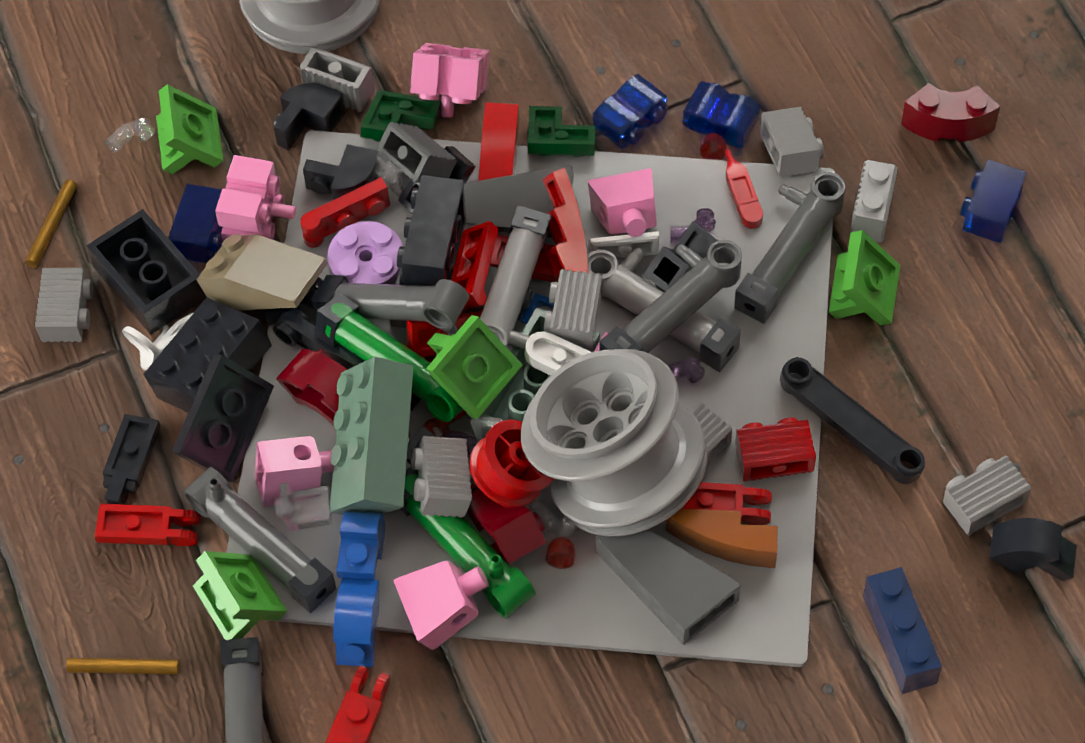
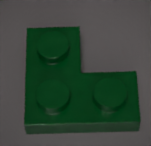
(399, 109)
(550, 137)

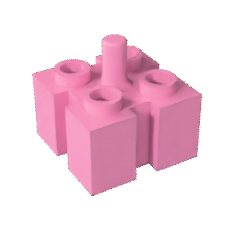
(451, 72)
(251, 199)

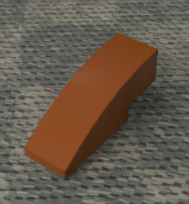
(725, 537)

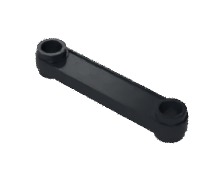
(296, 328)
(852, 420)

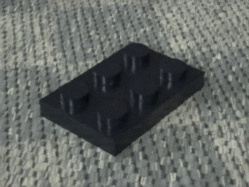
(223, 417)

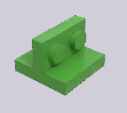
(187, 130)
(864, 281)
(472, 365)
(236, 593)

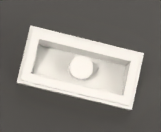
(623, 245)

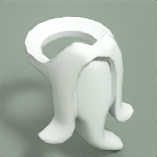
(148, 350)

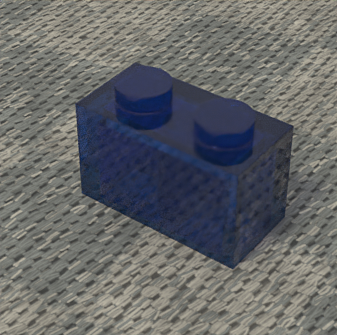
(993, 201)
(196, 225)

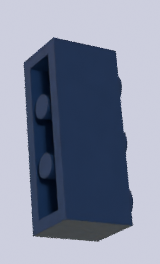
(902, 630)

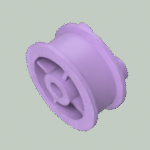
(365, 253)

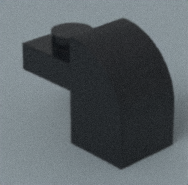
(309, 107)
(354, 171)
(669, 266)
(1033, 543)

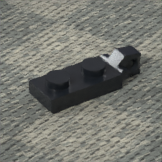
(129, 457)

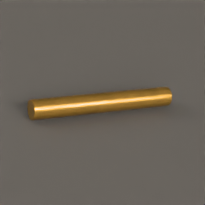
(51, 223)
(122, 666)

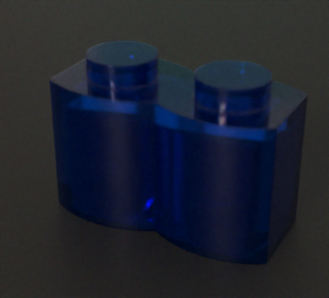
(630, 111)
(721, 112)

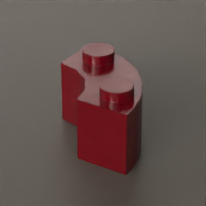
(950, 115)
(313, 381)
(513, 529)

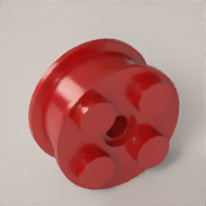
(503, 468)

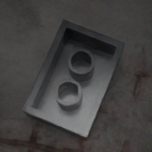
(432, 231)
(146, 271)
(209, 331)

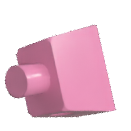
(624, 202)
(290, 462)
(440, 600)

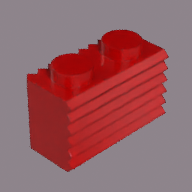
(775, 449)

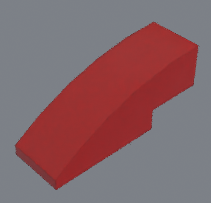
(499, 140)

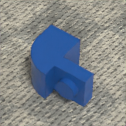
(360, 544)
(356, 621)

